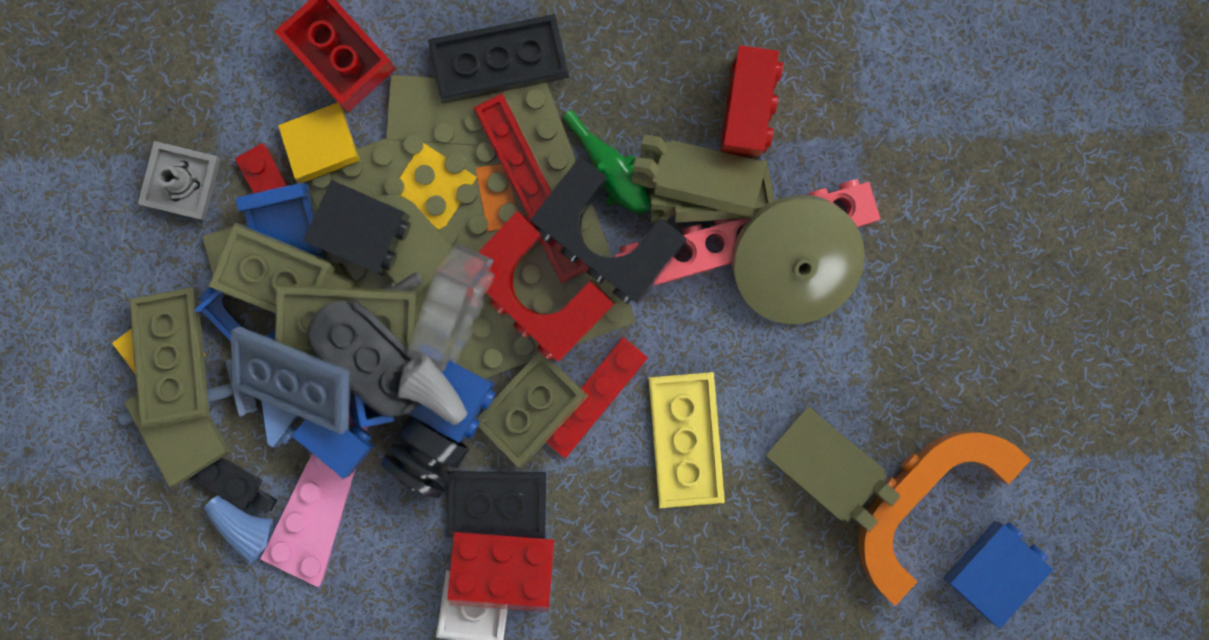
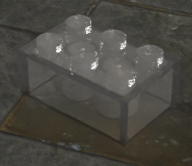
(452, 306)

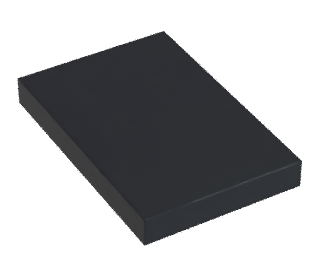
(497, 503)

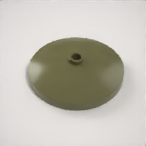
(784, 237)

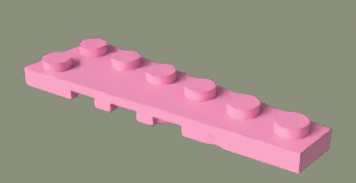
(310, 522)

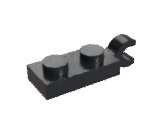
(235, 485)

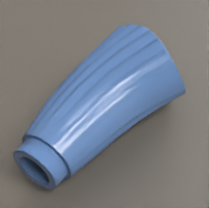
(241, 530)

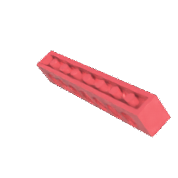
(856, 197)

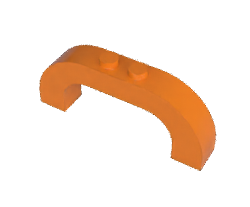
(913, 483)

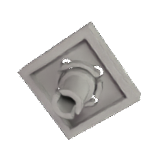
(166, 177)

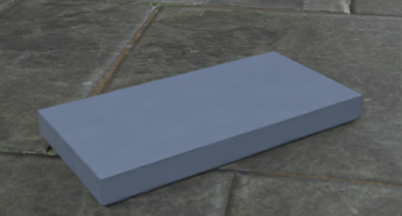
(290, 379)

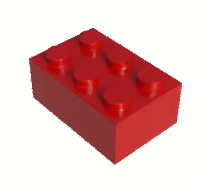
(336, 51)
(751, 102)
(501, 572)

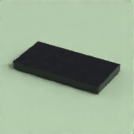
(498, 58)

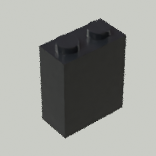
(358, 228)

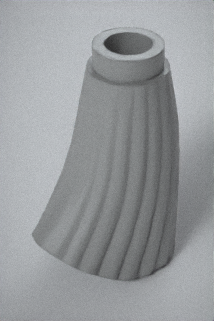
(428, 386)

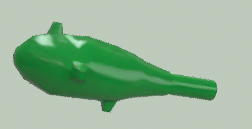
(614, 166)

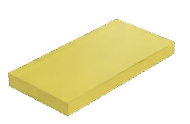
(686, 440)

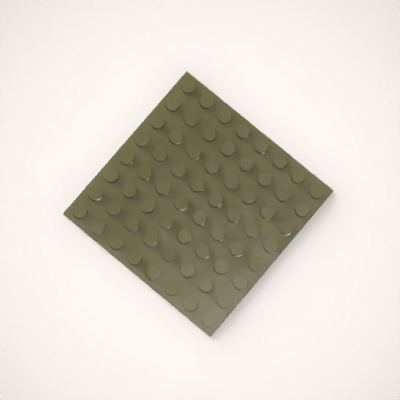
(495, 341)

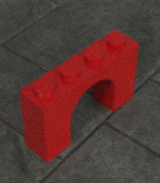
(554, 331)

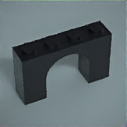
(562, 219)

